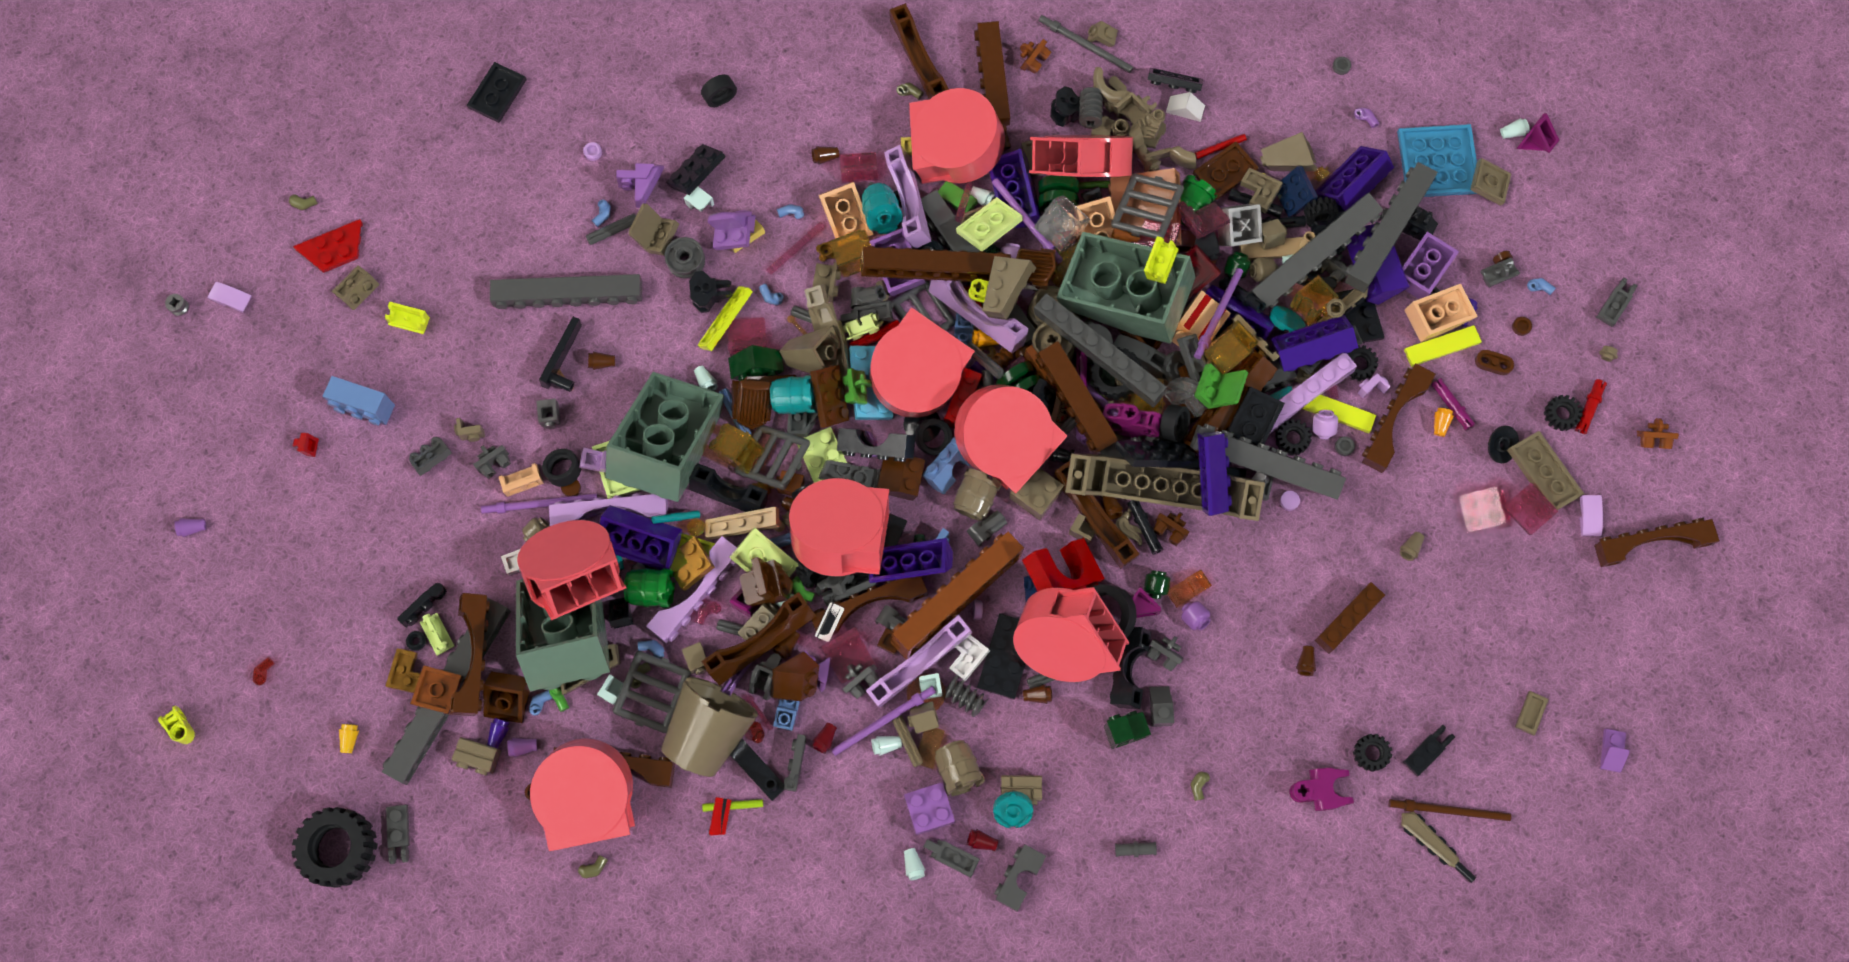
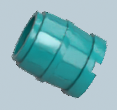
(881, 208)
(793, 395)

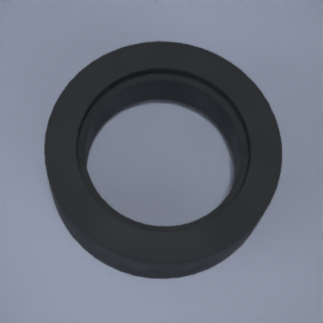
(1126, 603)

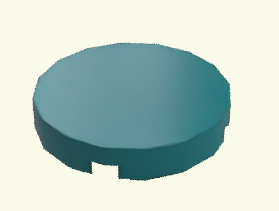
(1286, 319)
(1013, 809)

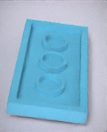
(860, 360)

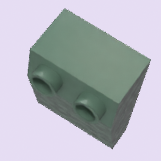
(1111, 287)
(663, 436)
(559, 648)

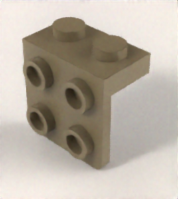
(652, 231)

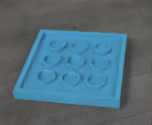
(1445, 150)

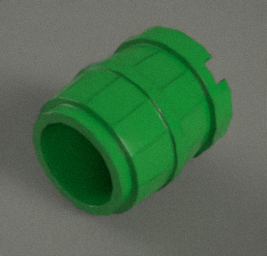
(1197, 193)
(649, 587)

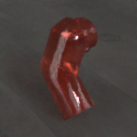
(260, 671)
(757, 732)

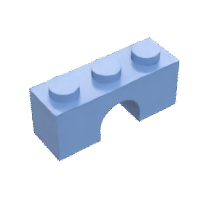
(940, 470)

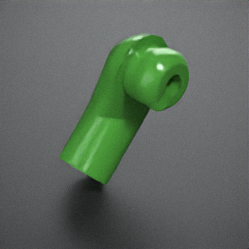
(799, 587)
(560, 700)

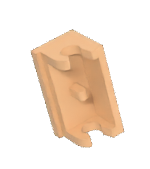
(521, 480)

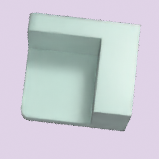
(698, 199)
(931, 680)
(610, 689)

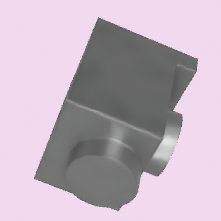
(547, 407)

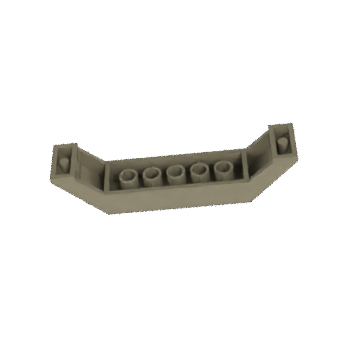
(1159, 485)

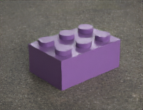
(898, 241)
(1427, 265)

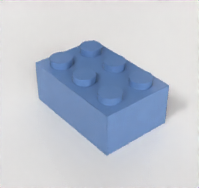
(358, 401)

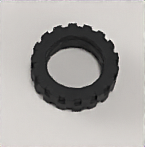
(1109, 391)

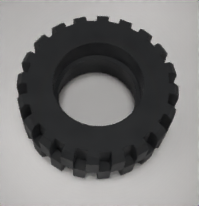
(308, 843)

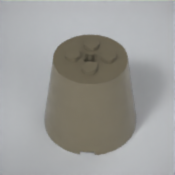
(706, 727)

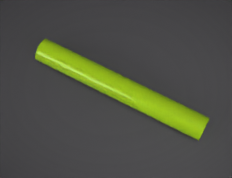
(736, 805)

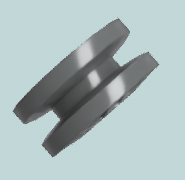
(684, 247)

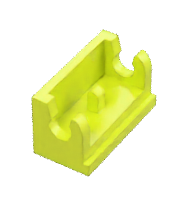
(1160, 260)
(407, 318)

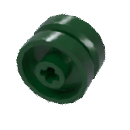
(1056, 186)
(1020, 376)

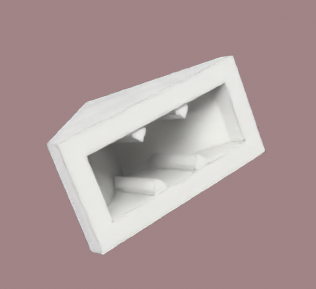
(1186, 106)

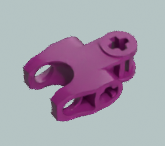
(1133, 421)
(1321, 789)

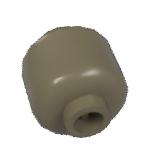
(1262, 268)
(533, 527)

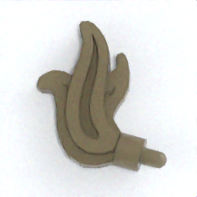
(1129, 530)

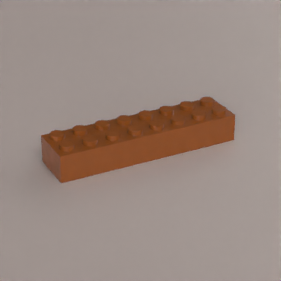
(957, 595)

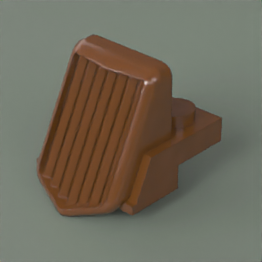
(1045, 266)
(751, 403)
(765, 583)

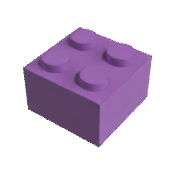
(929, 808)

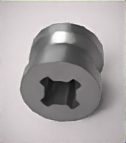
(181, 307)

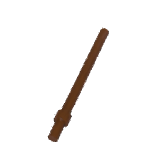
(1410, 805)

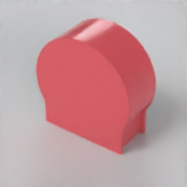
(955, 136)
(1082, 155)
(917, 367)
(1006, 433)
(839, 527)
(569, 566)
(1069, 635)
(583, 794)

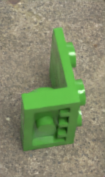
(1218, 388)

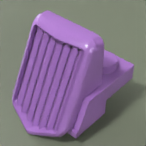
(642, 179)
(732, 229)

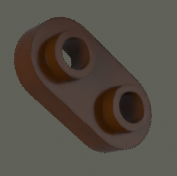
(1493, 362)

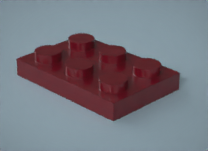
(1203, 268)

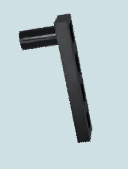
(550, 372)
(757, 770)

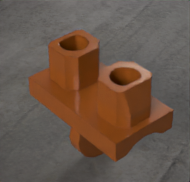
(1040, 50)
(1648, 437)

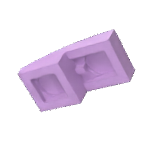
(229, 297)
(593, 460)
(1592, 515)

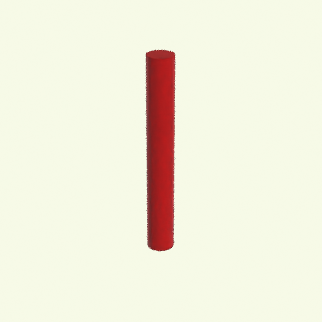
(1220, 146)

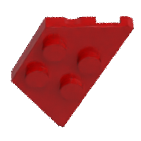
(333, 247)

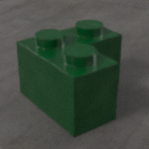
(755, 362)
(1126, 729)

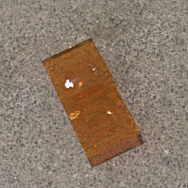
(1189, 588)

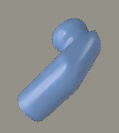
(791, 209)
(604, 212)
(1540, 284)
(769, 297)
(653, 646)
(538, 701)

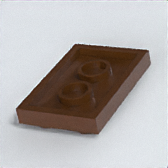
(1225, 169)
(829, 396)

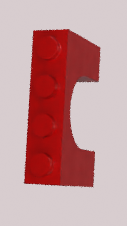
(1079, 559)

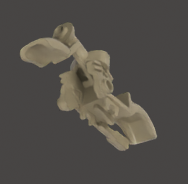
(1146, 125)

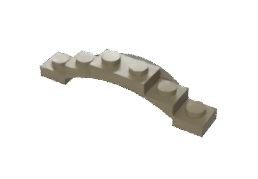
(822, 316)

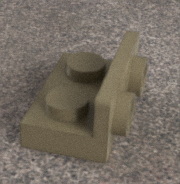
(828, 276)
(355, 287)

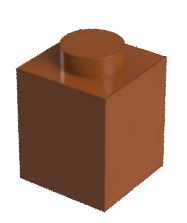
(796, 482)

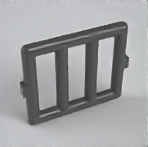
(1129, 192)
(911, 294)
(795, 465)
(634, 674)

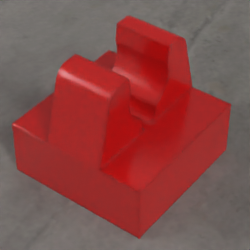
(306, 444)

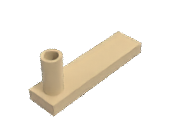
(1291, 246)
(744, 523)

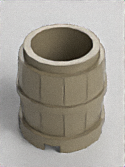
(976, 494)
(958, 768)

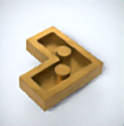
(697, 566)
(401, 673)

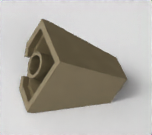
(1289, 154)
(812, 350)

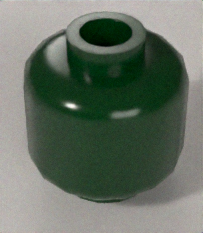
(1235, 261)
(1157, 584)

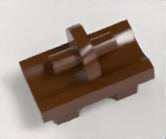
(1174, 525)

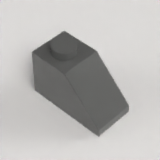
(1161, 706)

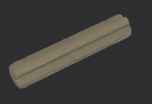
(907, 741)

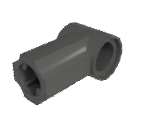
(865, 296)
(985, 529)
(889, 618)

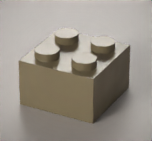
(1038, 493)

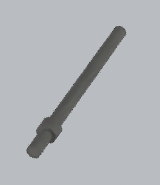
(1055, 26)

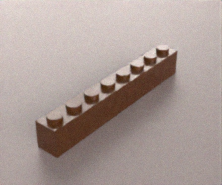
(926, 264)

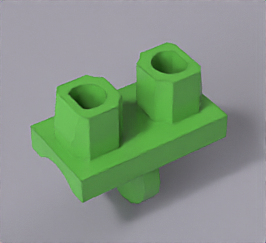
(857, 385)

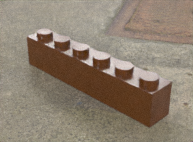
(992, 68)
(1259, 373)
(1076, 397)

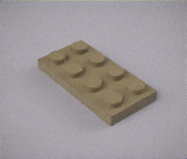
(1545, 470)

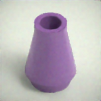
(189, 526)
(521, 746)

